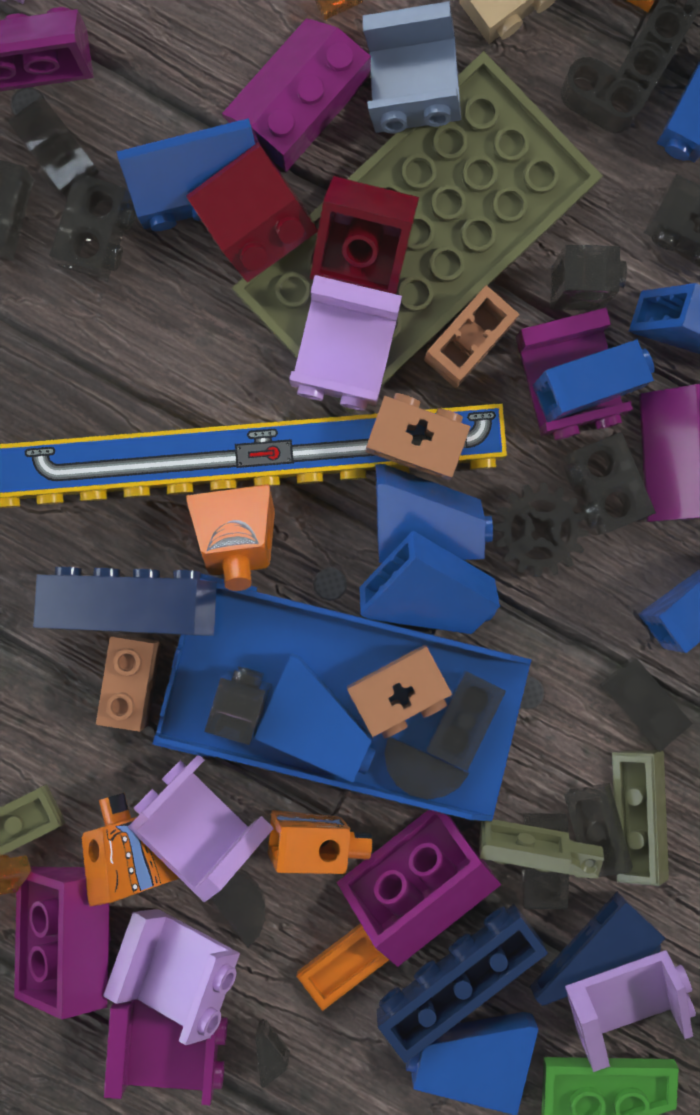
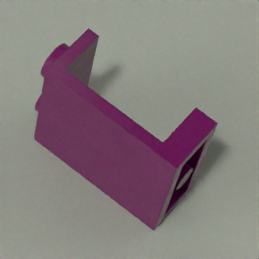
(559, 343)
(148, 1053)

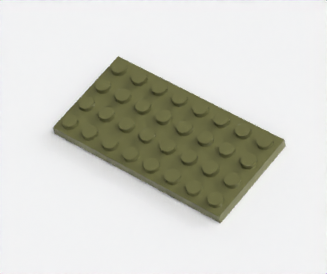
(483, 201)

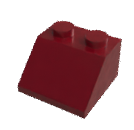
(252, 212)
(363, 234)

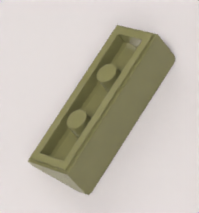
(642, 813)

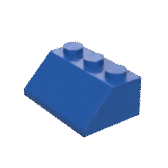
(171, 168)

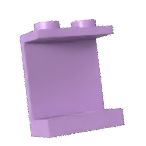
(345, 343)
(196, 831)
(173, 972)
(626, 997)

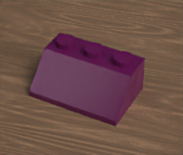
(43, 49)
(301, 90)
(672, 452)
(417, 885)
(60, 943)

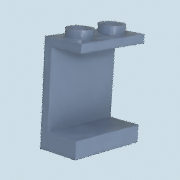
(412, 68)

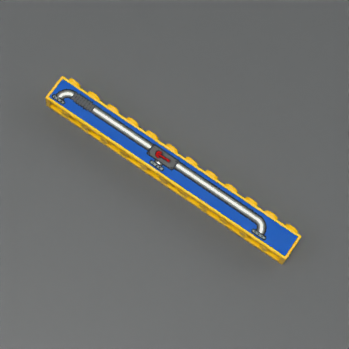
(220, 457)

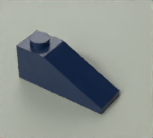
(607, 941)

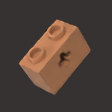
(471, 336)
(432, 457)
(128, 682)
(373, 692)

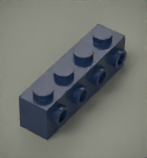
(126, 603)
(459, 982)

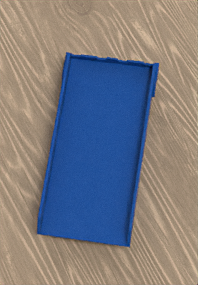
(340, 648)

